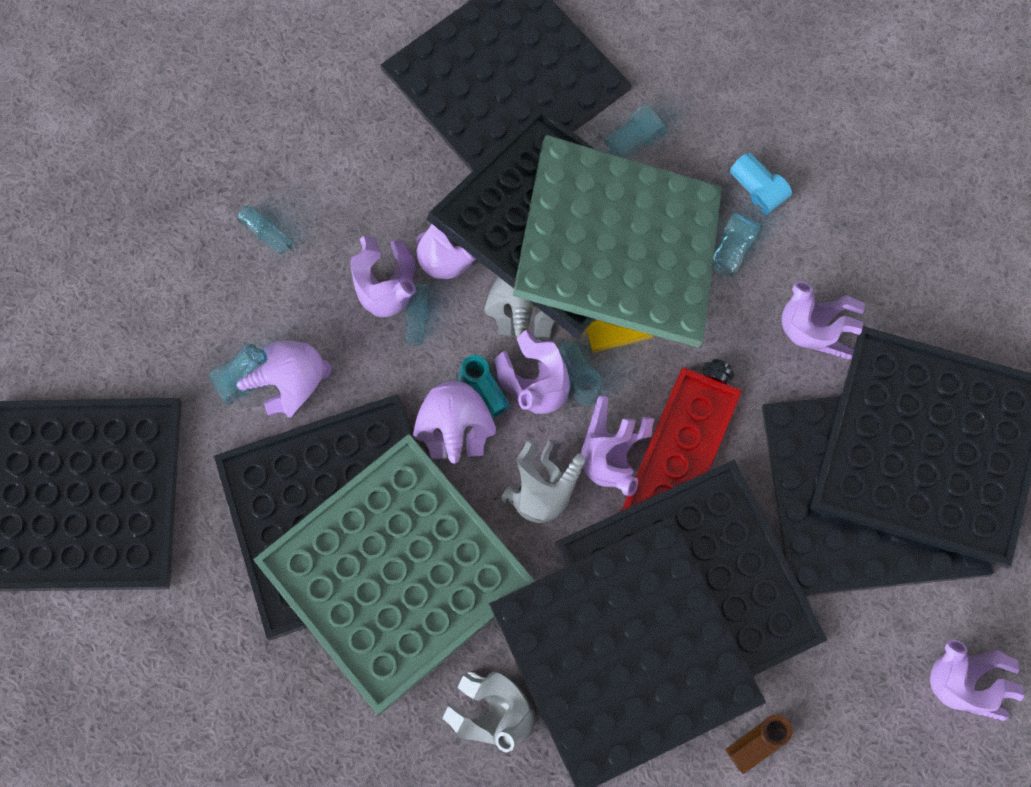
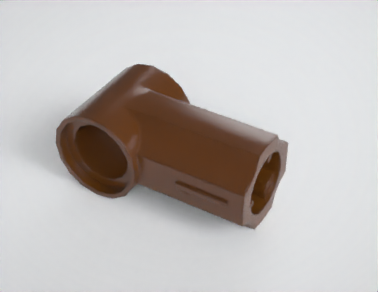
(756, 744)

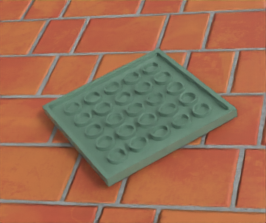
(619, 242)
(393, 573)

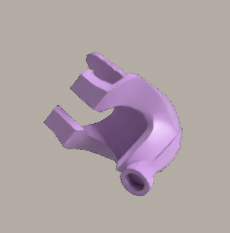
(440, 256)
(388, 296)
(807, 321)
(291, 367)
(551, 386)
(451, 409)
(607, 452)
(955, 678)

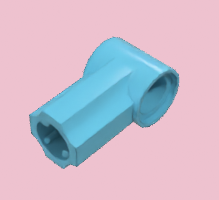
(764, 188)

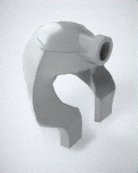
(517, 319)
(535, 497)
(509, 713)

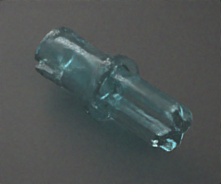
(264, 230)
(417, 315)

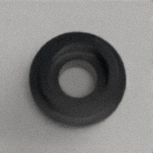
(718, 370)

